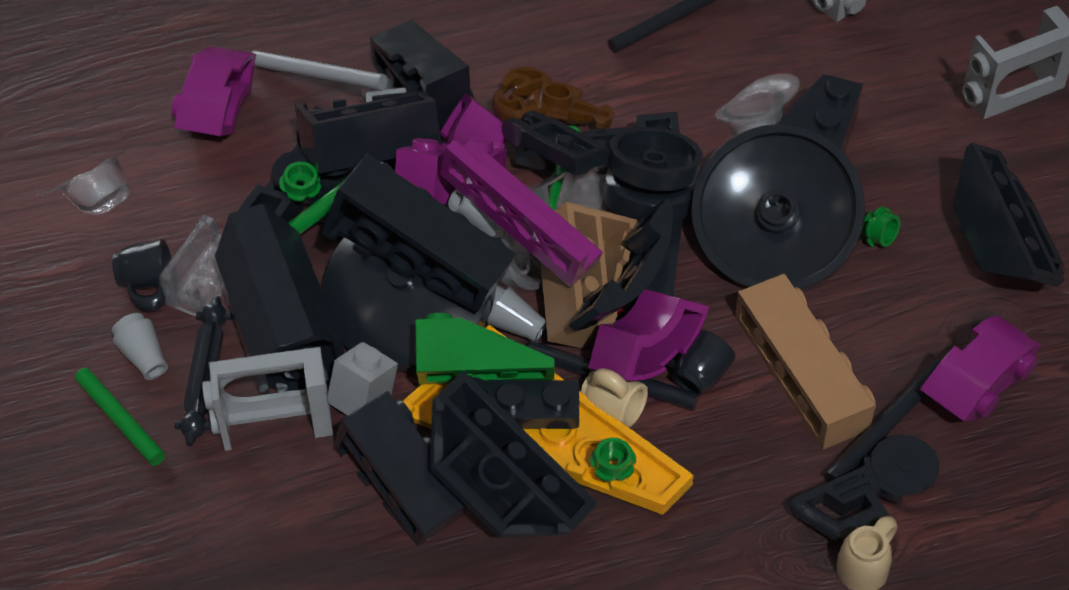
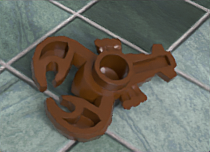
(548, 98)

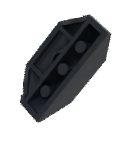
(1003, 221)
(500, 467)

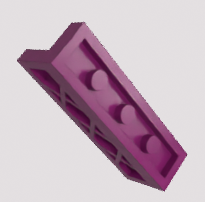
(519, 211)

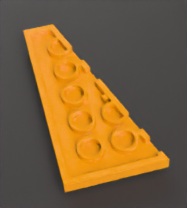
(655, 479)

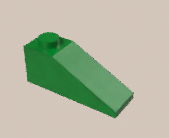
(456, 345)

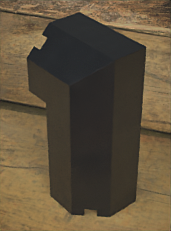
(274, 294)

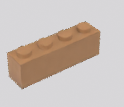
(805, 361)

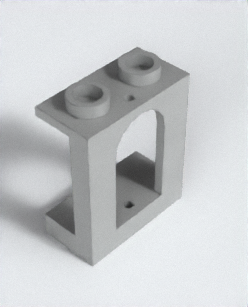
(1045, 54)
(233, 410)

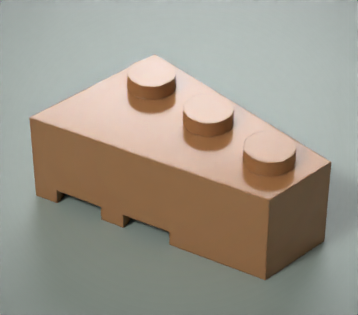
(562, 302)

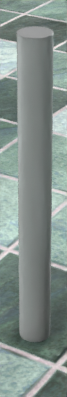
(320, 70)

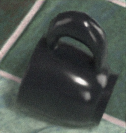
(139, 268)
(702, 363)

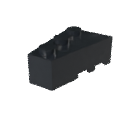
(421, 63)
(828, 109)
(398, 464)

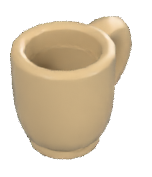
(616, 396)
(867, 556)

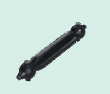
(206, 350)

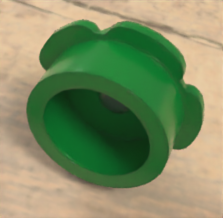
(300, 173)
(881, 227)
(616, 450)

